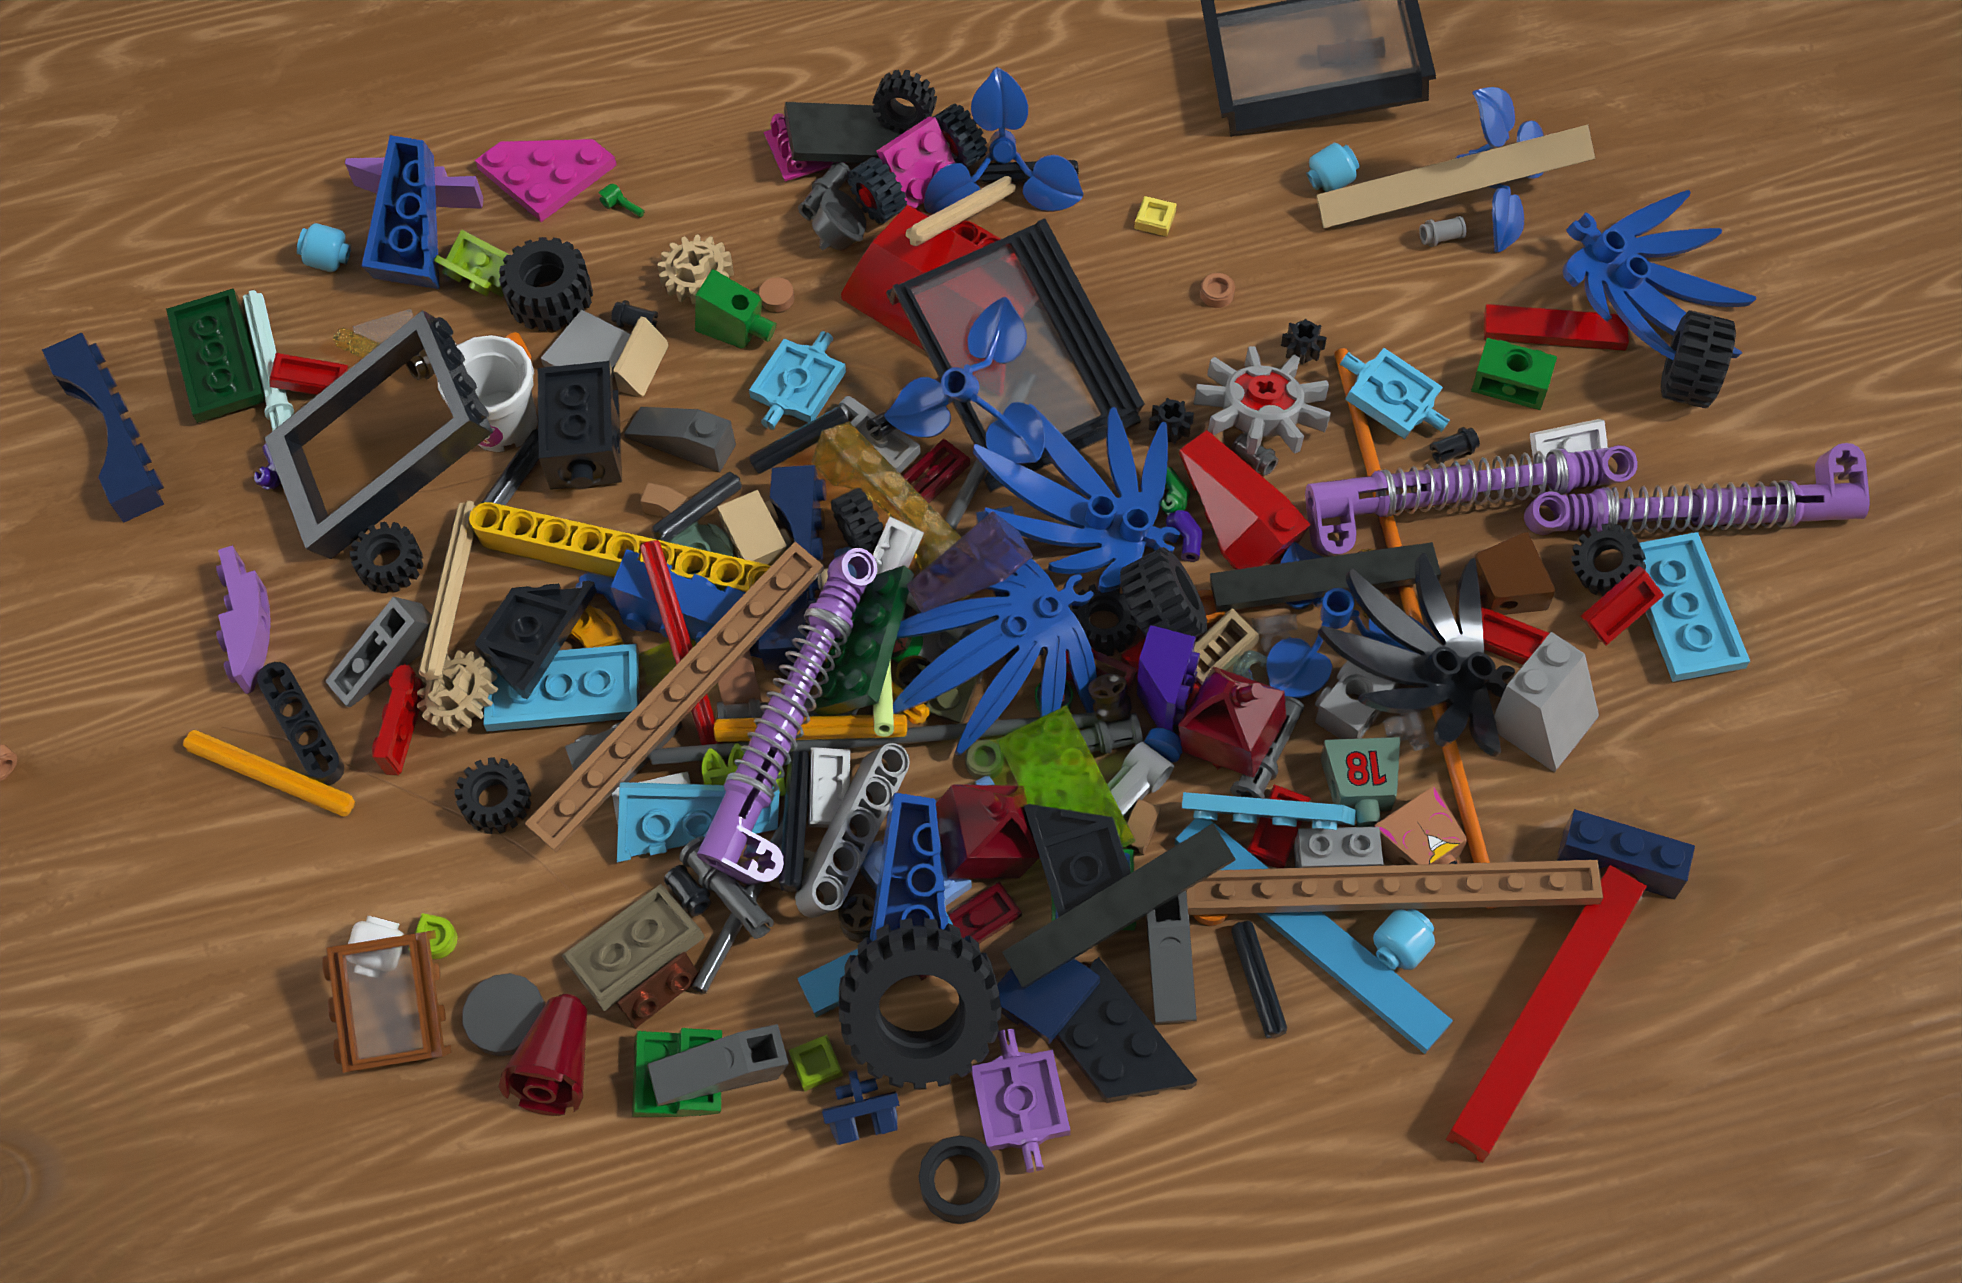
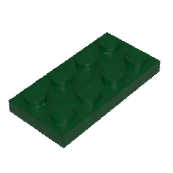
(215, 355)
(869, 647)

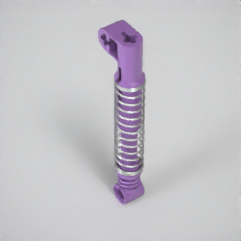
(1454, 484)
(1718, 505)
(752, 783)

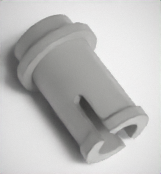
(1443, 230)

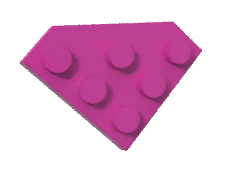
(545, 172)

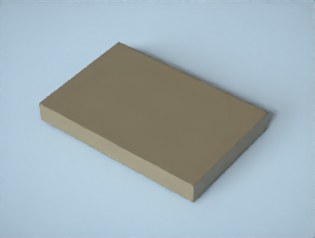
(632, 947)

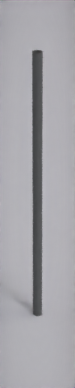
(914, 735)

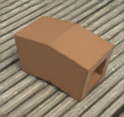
(661, 500)
(1142, 825)

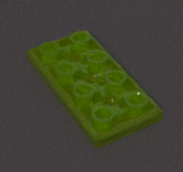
(1060, 770)

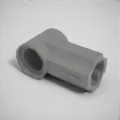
(1141, 773)

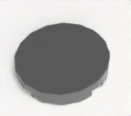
(501, 1013)

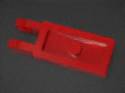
(399, 721)

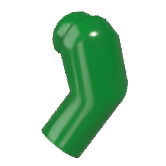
(1177, 494)

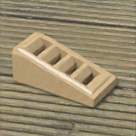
(1230, 621)

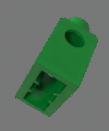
(730, 312)

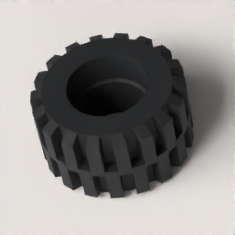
(541, 263)
(1701, 359)
(1163, 594)

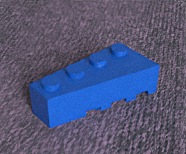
(404, 217)
(698, 599)
(910, 866)

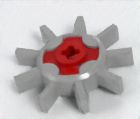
(1263, 401)

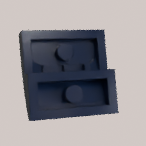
(1049, 1001)

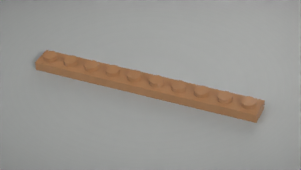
(674, 697)
(1397, 887)

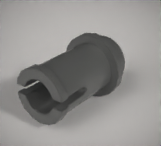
(1264, 459)

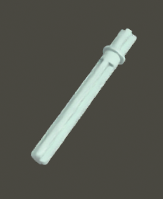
(278, 407)

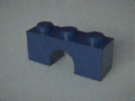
(1653, 858)

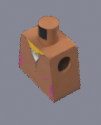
(1422, 832)

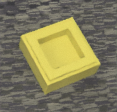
(1155, 216)

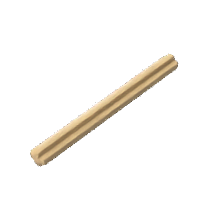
(960, 211)
(448, 594)

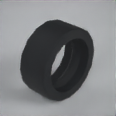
(959, 1146)

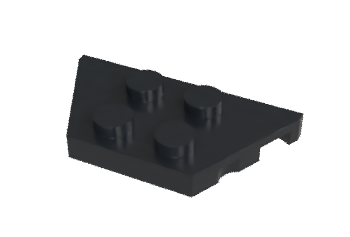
(531, 630)
(1077, 853)
(1120, 1045)

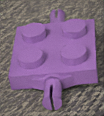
(1020, 1100)

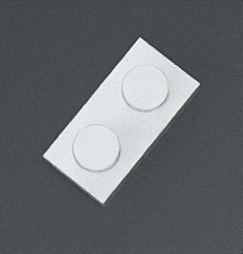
(1572, 438)

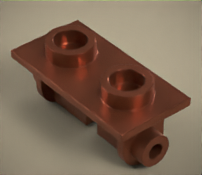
(658, 990)

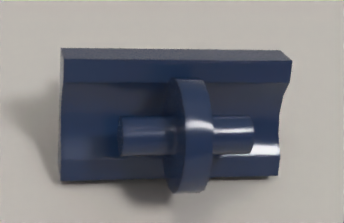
(843, 1116)

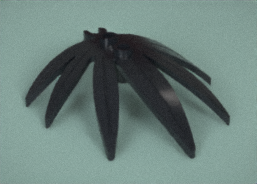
(1448, 672)

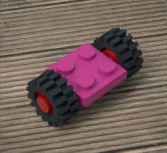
(912, 160)

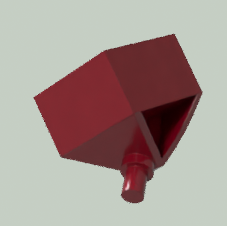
(1232, 721)
(985, 832)

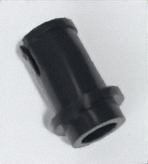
(628, 315)
(1450, 447)
(693, 898)

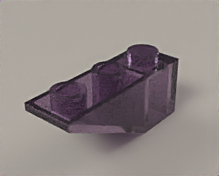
(974, 562)

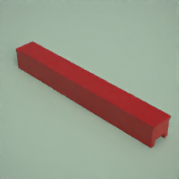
(1545, 1015)

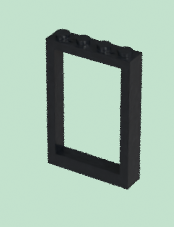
(467, 429)

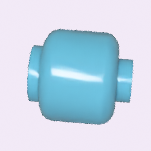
(1332, 167)
(323, 247)
(1404, 939)

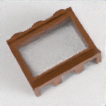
(385, 1001)

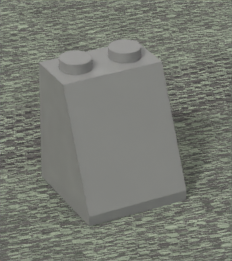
(1548, 703)

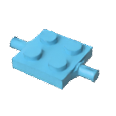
(797, 380)
(1394, 393)

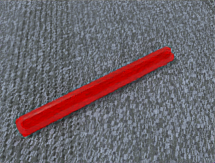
(676, 629)

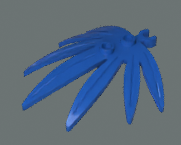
(1630, 280)
(1112, 523)
(1027, 620)

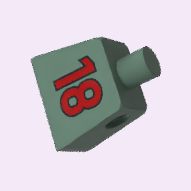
(1362, 775)

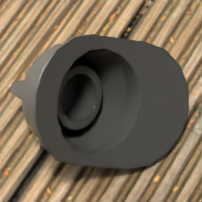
(838, 220)

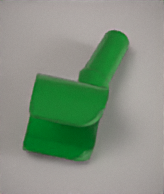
(612, 195)

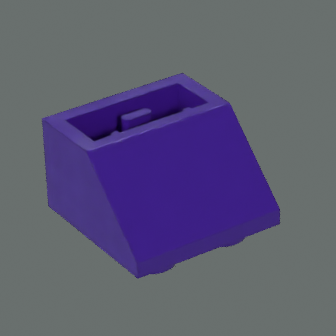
(1167, 675)

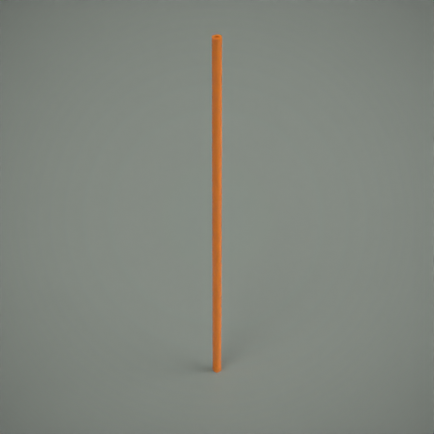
(1411, 608)

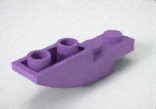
(247, 622)

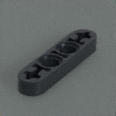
(299, 723)

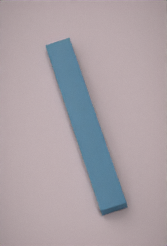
(1346, 960)

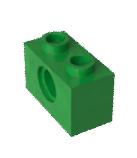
(1514, 373)

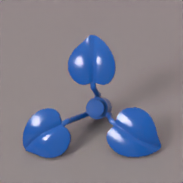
(1002, 105)
(1496, 119)
(922, 403)
(1296, 665)

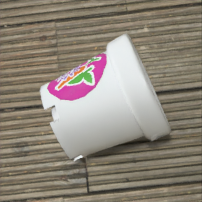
(503, 387)

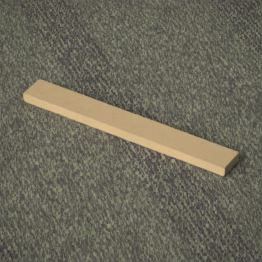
(1455, 176)

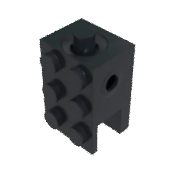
(579, 425)

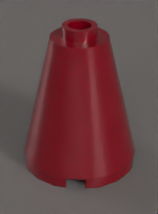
(550, 1059)

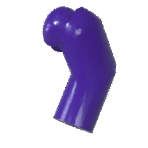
(268, 477)
(1190, 531)

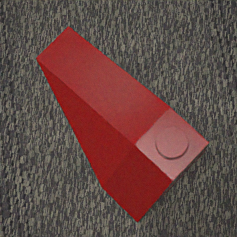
(1245, 510)

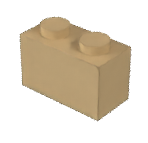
(753, 529)

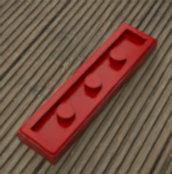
(1554, 327)

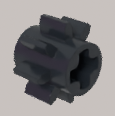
(1303, 341)
(1176, 418)

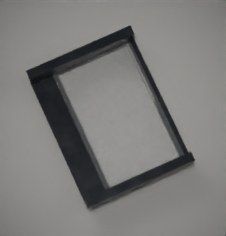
(1316, 60)
(1068, 357)

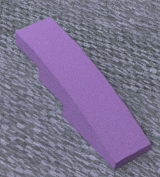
(450, 191)

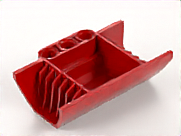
(894, 260)

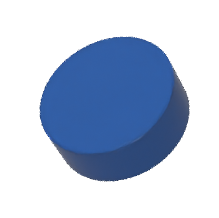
(1165, 743)

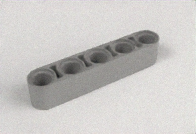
(841, 841)

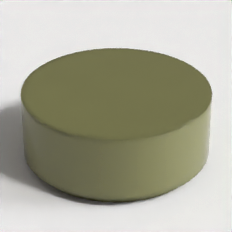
(984, 759)

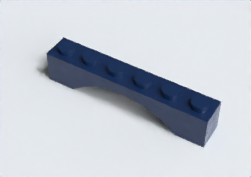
(125, 472)
(797, 500)

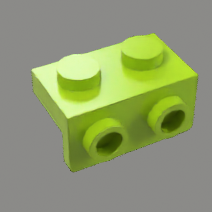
(475, 261)

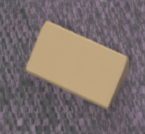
(640, 359)

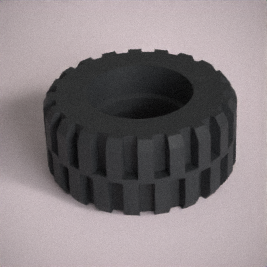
(930, 1053)

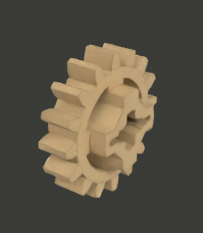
(690, 264)
(458, 693)

